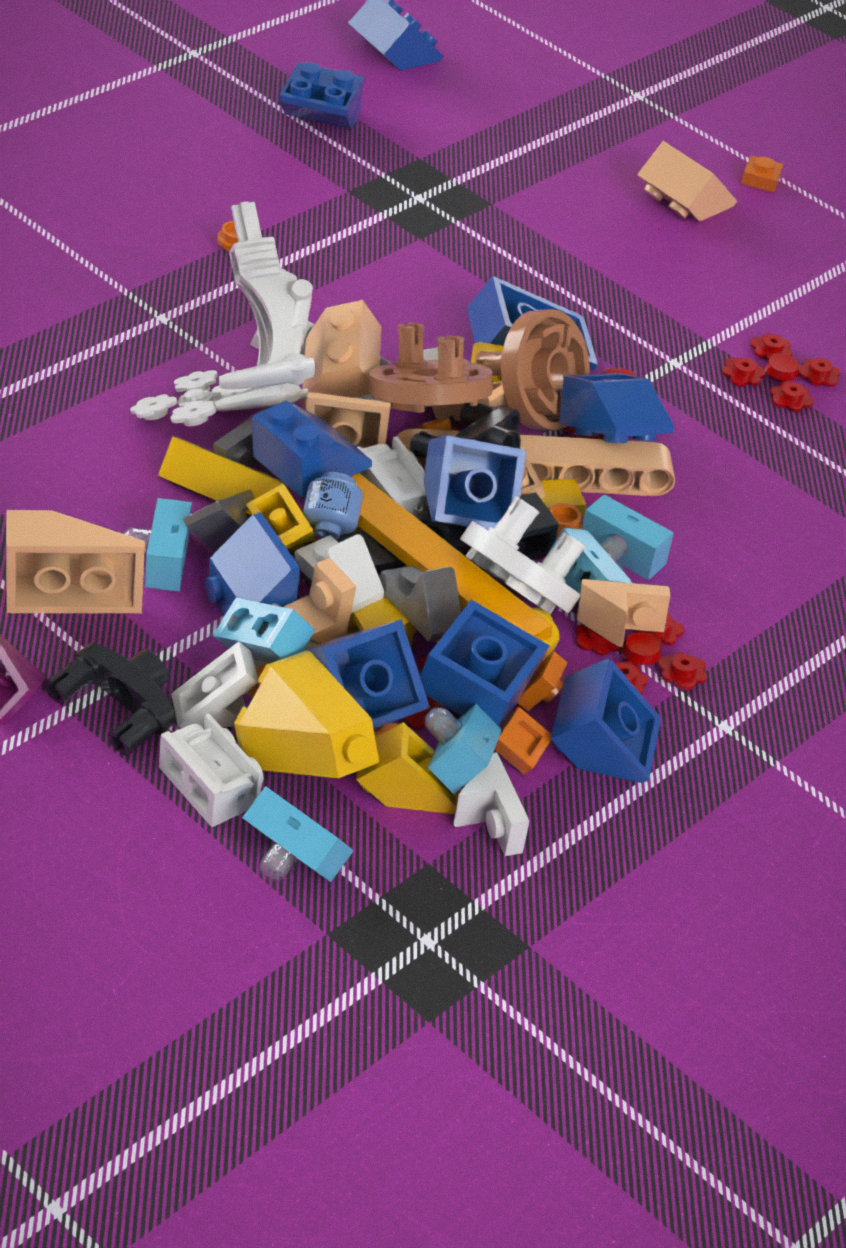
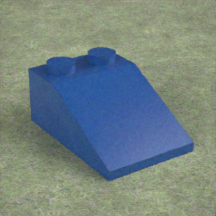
(502, 304)

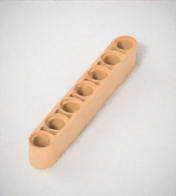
(594, 463)

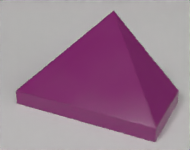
(17, 680)

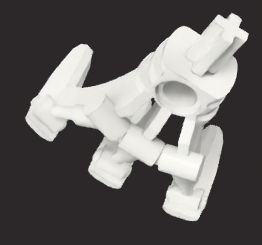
(281, 315)

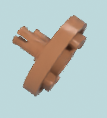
(535, 365)
(421, 382)

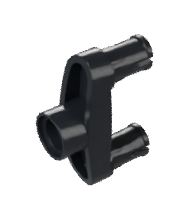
(486, 424)
(129, 681)

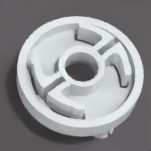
(498, 554)

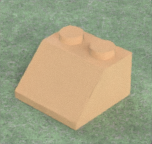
(684, 184)
(344, 350)
(356, 419)

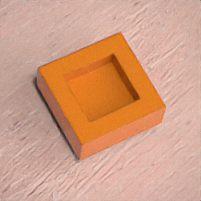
(762, 173)
(544, 683)
(522, 740)

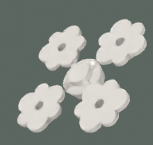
(193, 405)

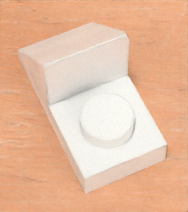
(352, 558)
(217, 689)
(494, 801)

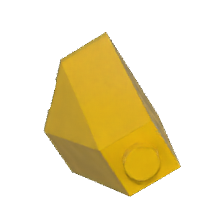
(305, 722)

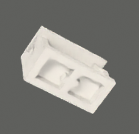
(398, 476)
(210, 770)

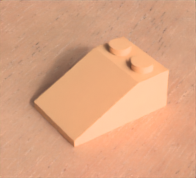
(70, 565)

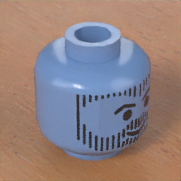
(333, 505)

